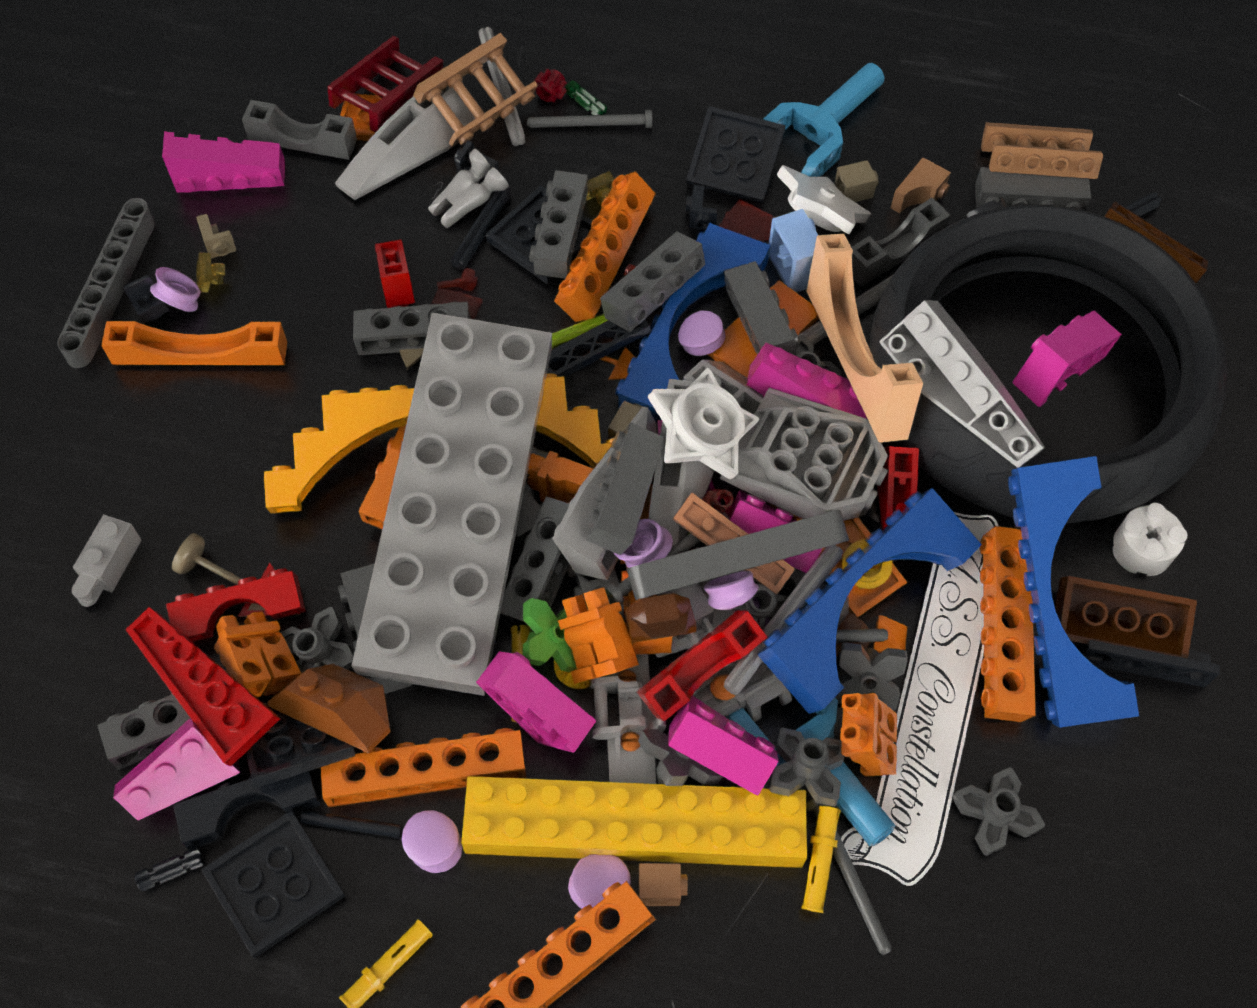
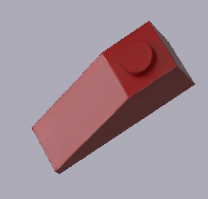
(394, 274)
(899, 480)

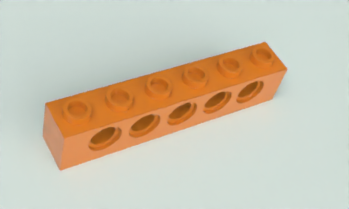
(604, 247)
(1017, 639)
(340, 790)
(561, 942)

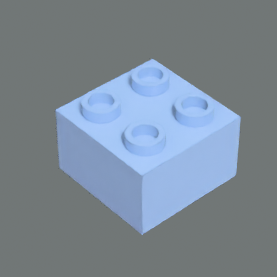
(792, 248)

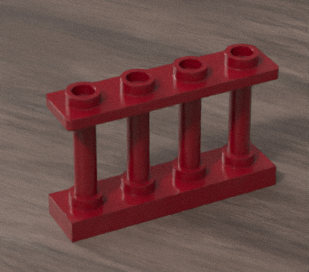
(377, 63)

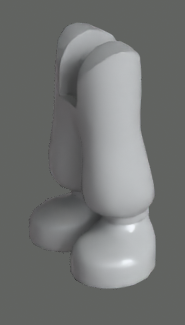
(466, 192)

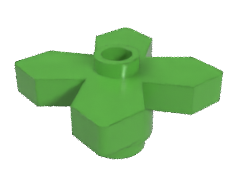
(546, 636)

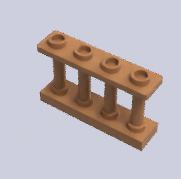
(472, 63)
(1041, 150)

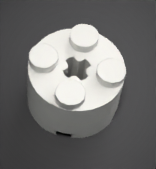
(1148, 540)

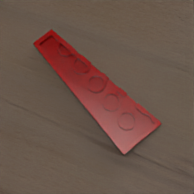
(211, 697)

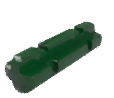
(585, 99)

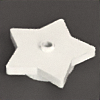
(822, 201)
(703, 424)

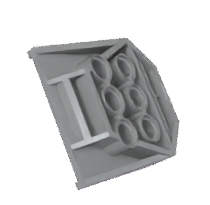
(822, 454)

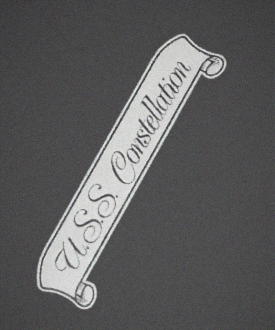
(931, 720)

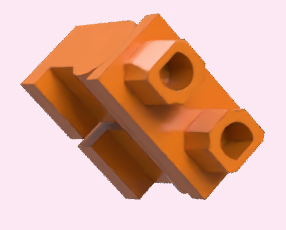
(556, 476)
(596, 636)
(256, 653)
(868, 735)

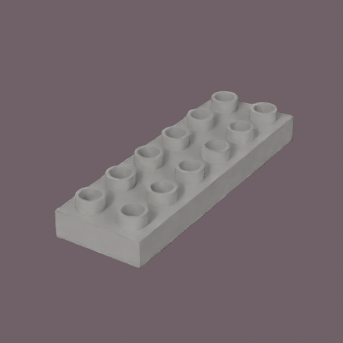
(454, 505)

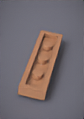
(713, 527)

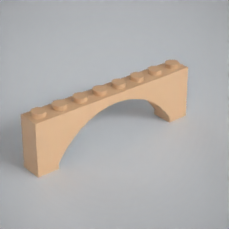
(886, 394)

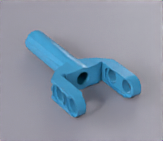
(822, 121)
(853, 799)

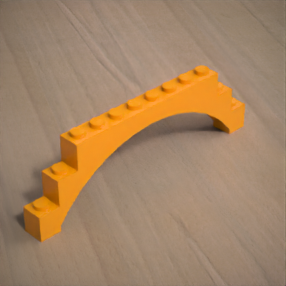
(361, 416)

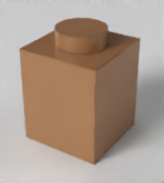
(661, 884)

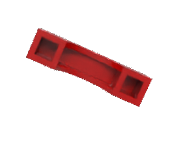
(199, 614)
(720, 647)

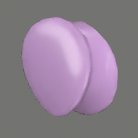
(176, 289)
(701, 333)
(649, 544)
(731, 590)
(432, 841)
(595, 875)

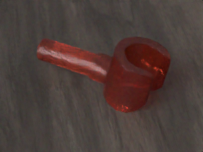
(466, 282)

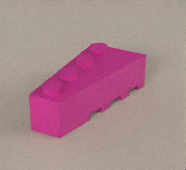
(222, 163)
(801, 378)

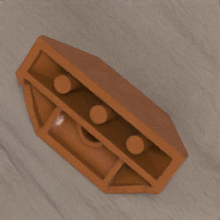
(337, 704)

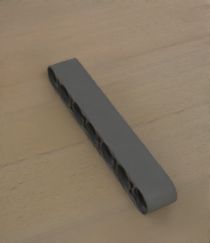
(106, 283)
(737, 554)

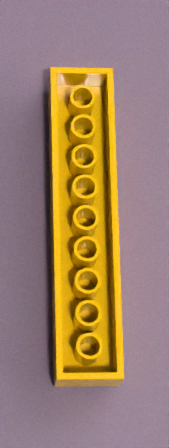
(634, 822)

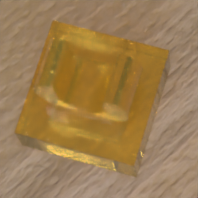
(600, 187)
(208, 273)

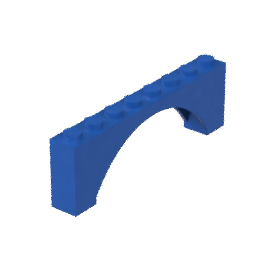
(653, 366)
(806, 647)
(1074, 686)

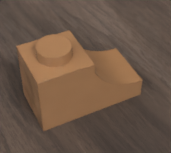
(922, 183)

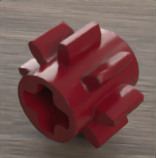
(550, 85)

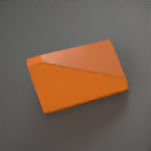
(896, 634)

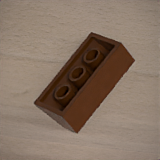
(1188, 259)
(1125, 616)

